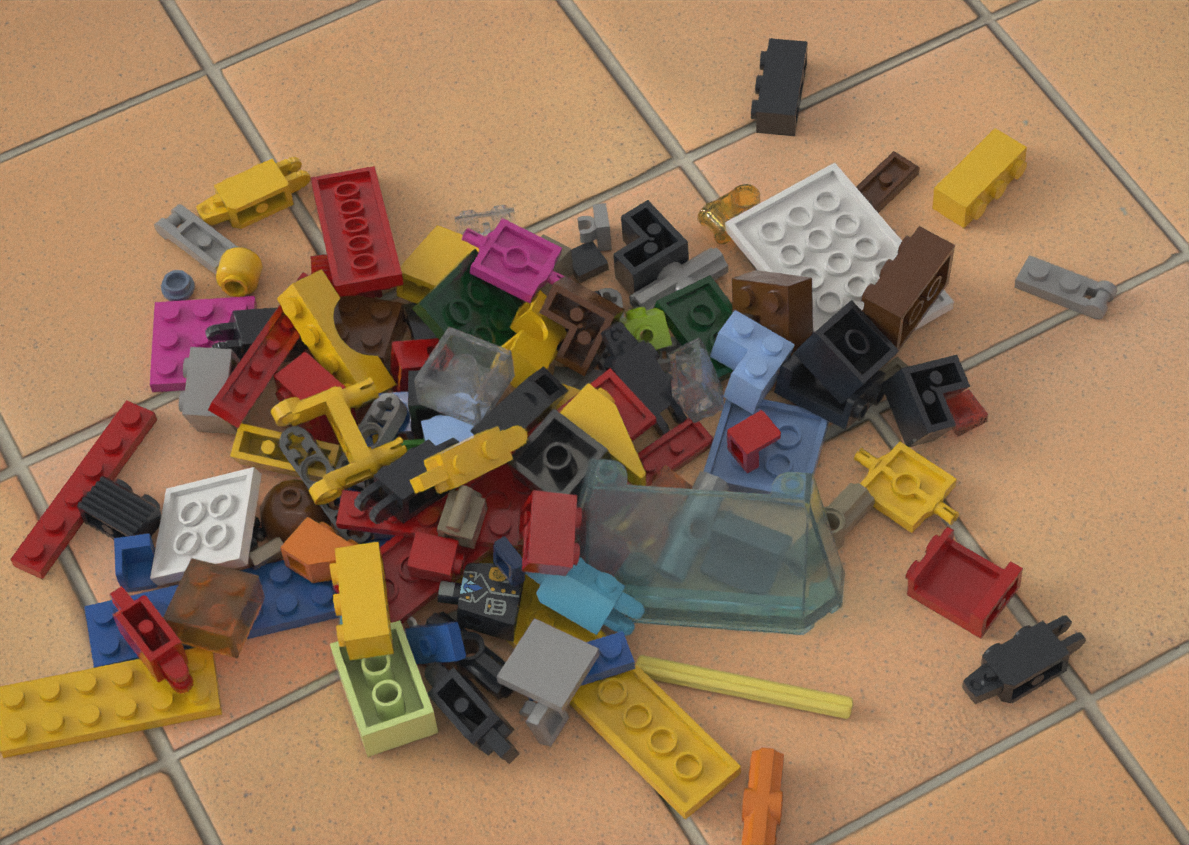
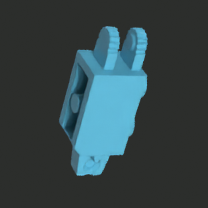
(589, 598)

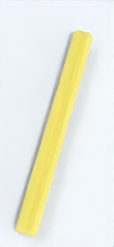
(746, 687)

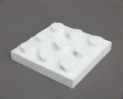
(207, 523)

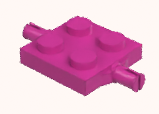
(514, 259)

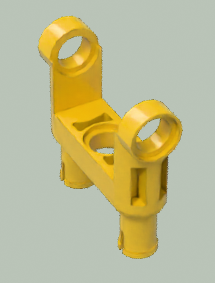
(337, 406)

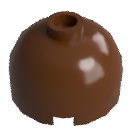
(287, 508)

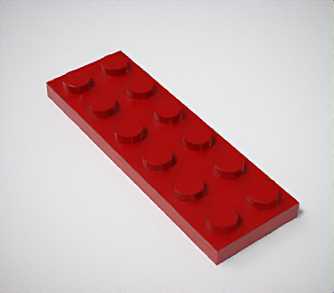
(356, 232)

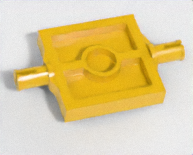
(907, 486)

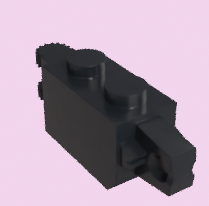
(243, 330)
(638, 368)
(393, 489)
(1023, 662)
(470, 711)

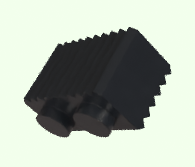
(118, 511)

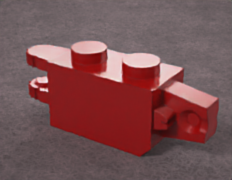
(152, 640)

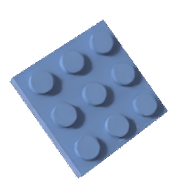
(795, 452)

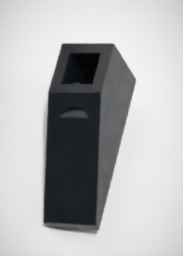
(526, 404)

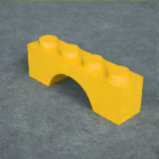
(311, 310)

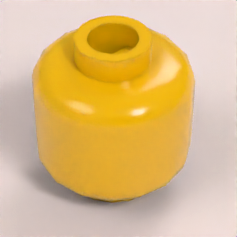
(239, 271)

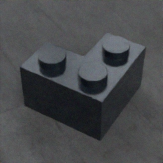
(650, 247)
(920, 396)

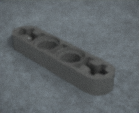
(294, 455)

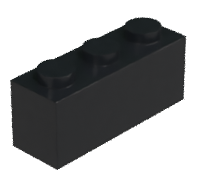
(780, 87)

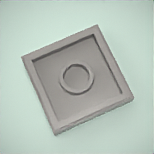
(548, 665)

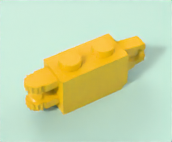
(254, 193)
(469, 459)

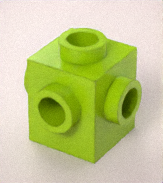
(651, 323)

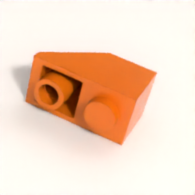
(312, 550)

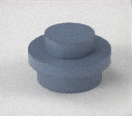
(177, 285)

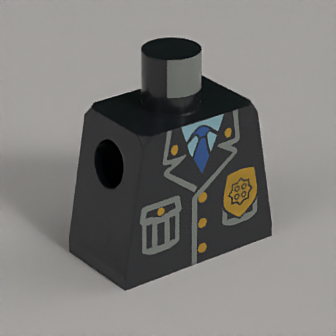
(484, 600)

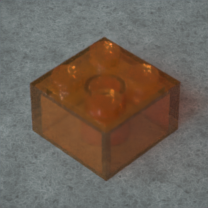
(215, 607)

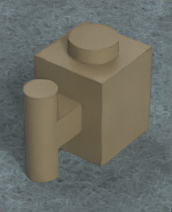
(463, 516)

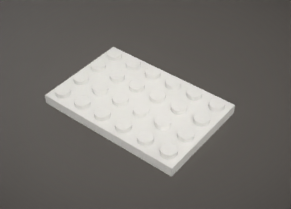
(823, 233)

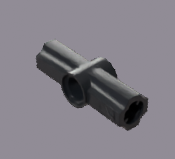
(482, 666)

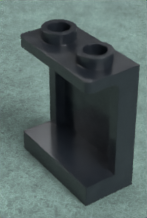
(805, 390)

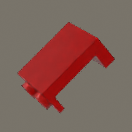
(962, 584)

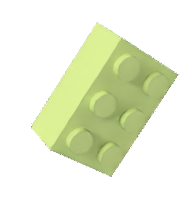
(386, 695)

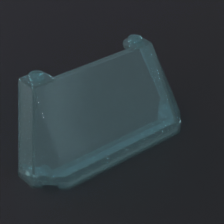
(714, 553)

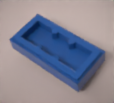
(436, 643)

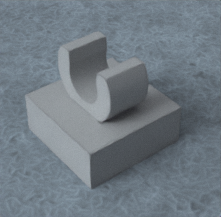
(596, 227)
(543, 721)

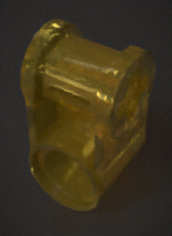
(727, 207)

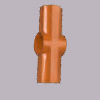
(763, 798)

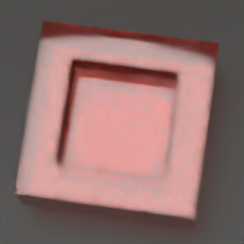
(966, 412)

